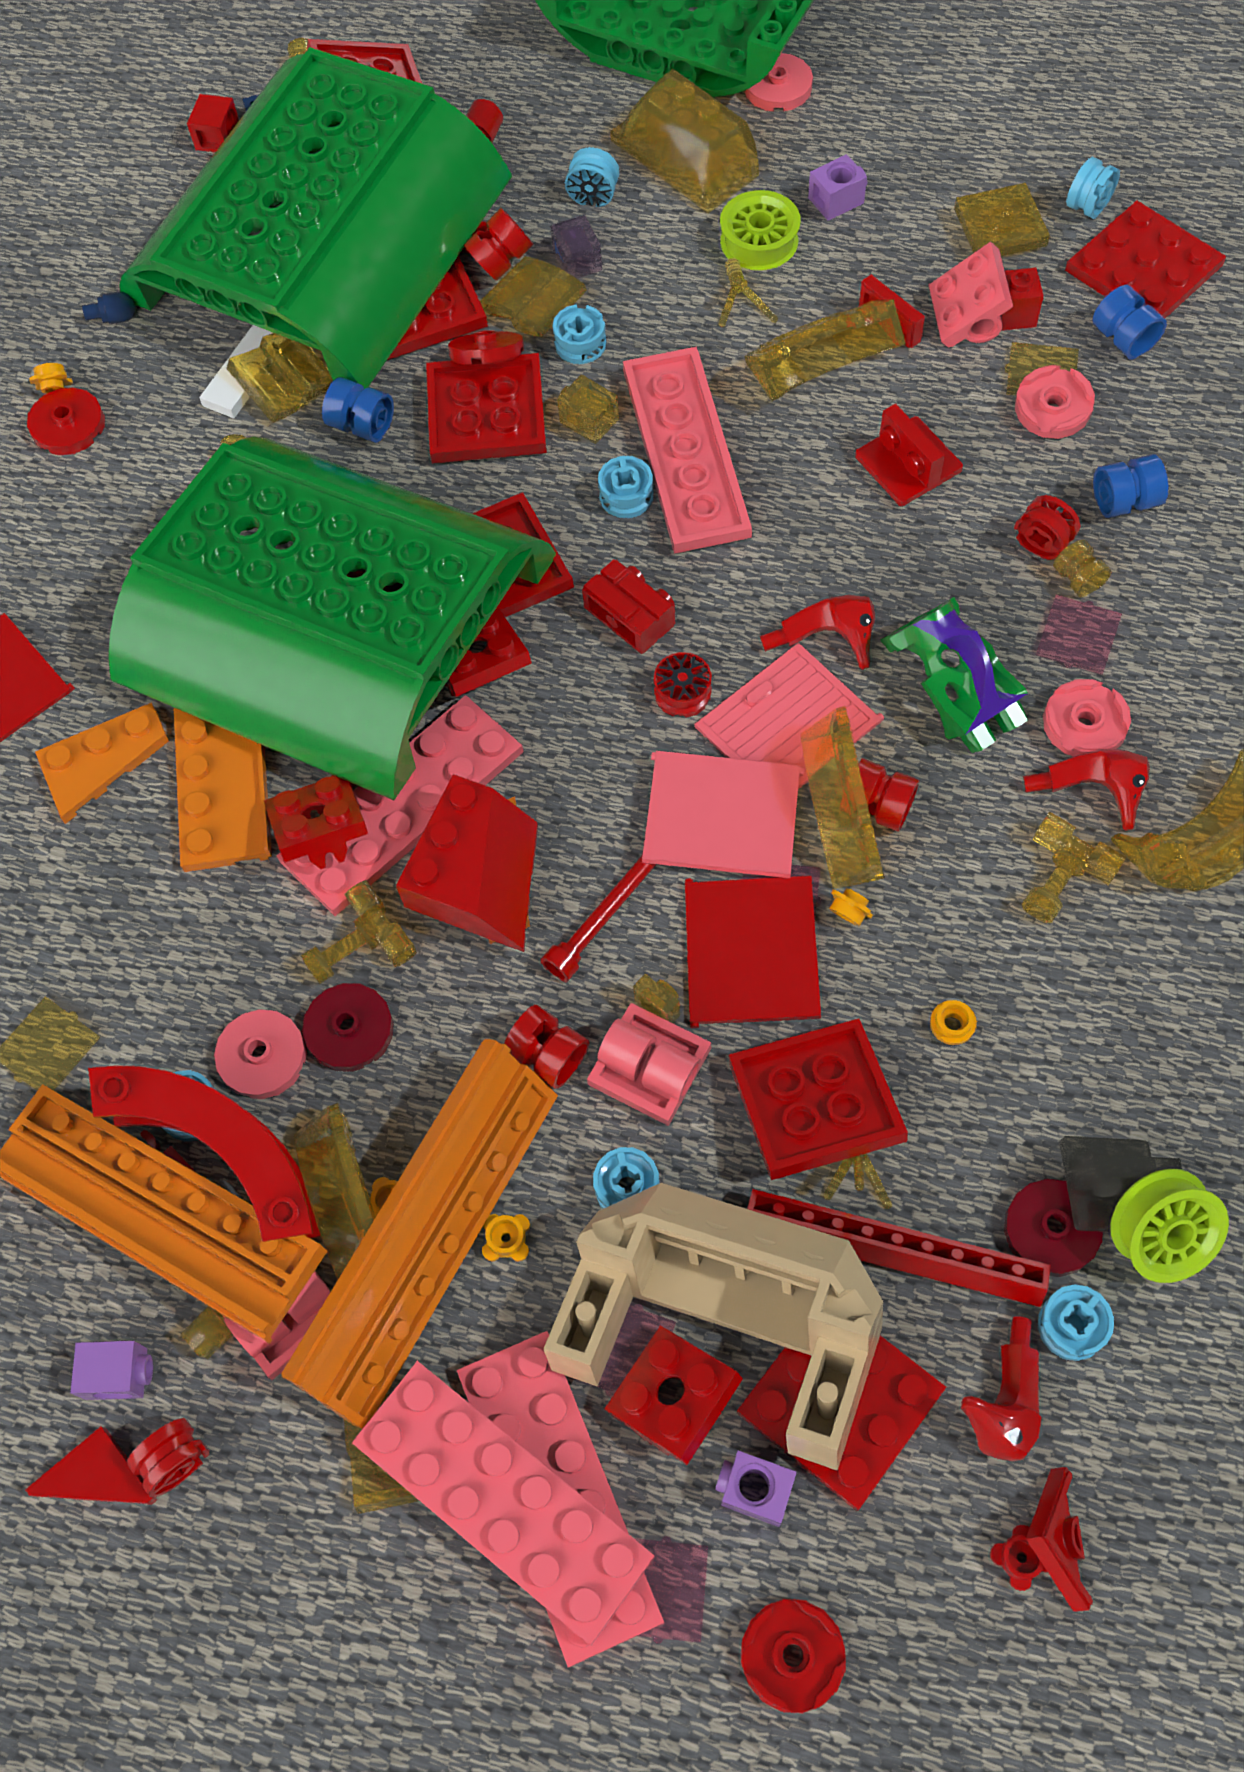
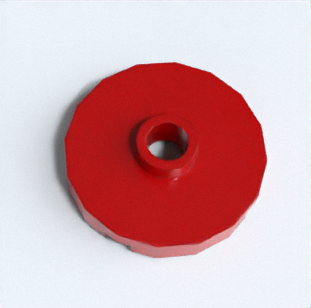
(487, 346)
(65, 421)
(823, 1660)

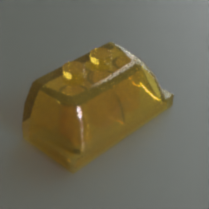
(689, 141)

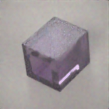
(576, 247)

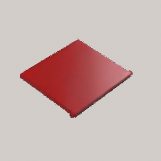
(26, 680)
(751, 950)

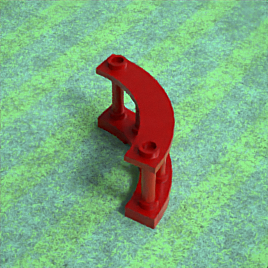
(248, 1146)

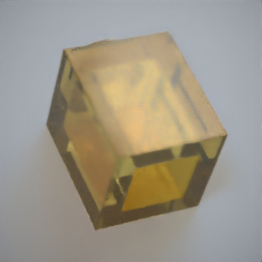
(588, 408)

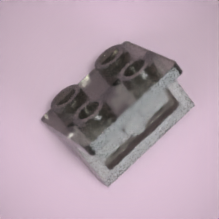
(1101, 1172)

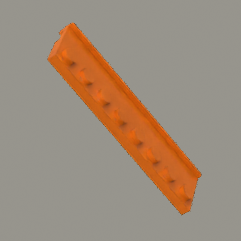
(219, 795)
(156, 1212)
(420, 1236)

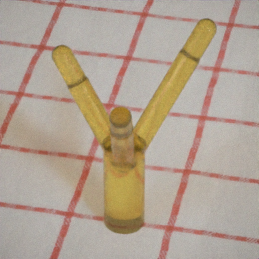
(739, 285)
(860, 1164)

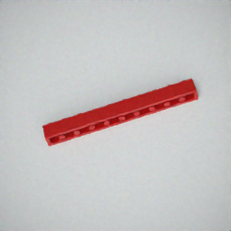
(916, 1251)

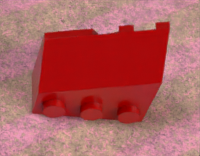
(474, 864)

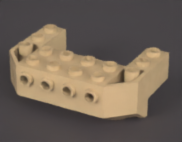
(735, 1273)

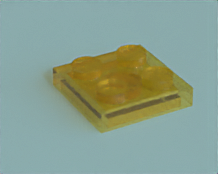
(1004, 217)

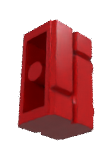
(629, 605)

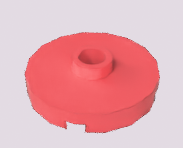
(784, 86)
(1057, 386)
(1090, 701)
(272, 1071)

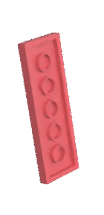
(686, 450)
(457, 743)
(542, 1416)
(504, 1502)

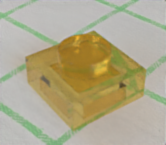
(657, 998)

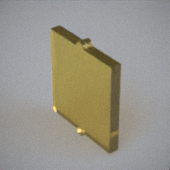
(1028, 357)
(46, 1046)

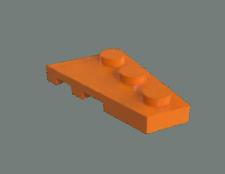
(96, 757)

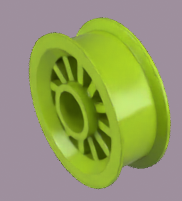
(760, 229)
(1169, 1225)

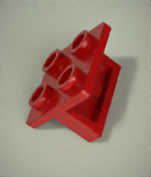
(907, 457)

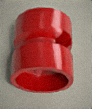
(498, 244)
(888, 796)
(550, 1049)

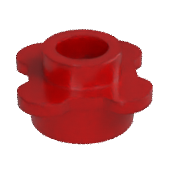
(1006, 1557)

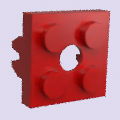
(501, 656)
(328, 833)
(683, 1425)

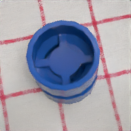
(1131, 322)
(357, 409)
(1137, 484)

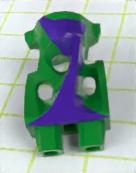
(979, 679)

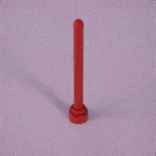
(564, 958)

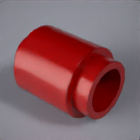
(486, 117)

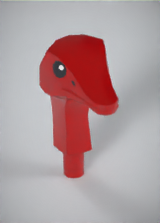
(845, 614)
(1117, 769)
(1012, 1422)

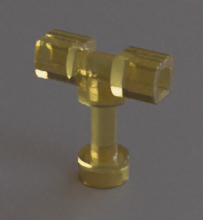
(1071, 858)
(371, 929)

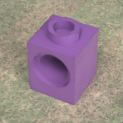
(837, 187)
(110, 1370)
(779, 1482)

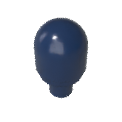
(111, 307)

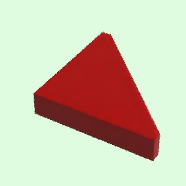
(92, 1473)
(1058, 1539)

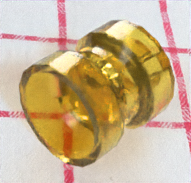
(1082, 568)

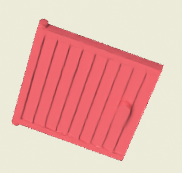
(779, 704)
(722, 814)

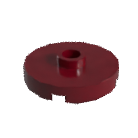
(353, 1047)
(1033, 1240)

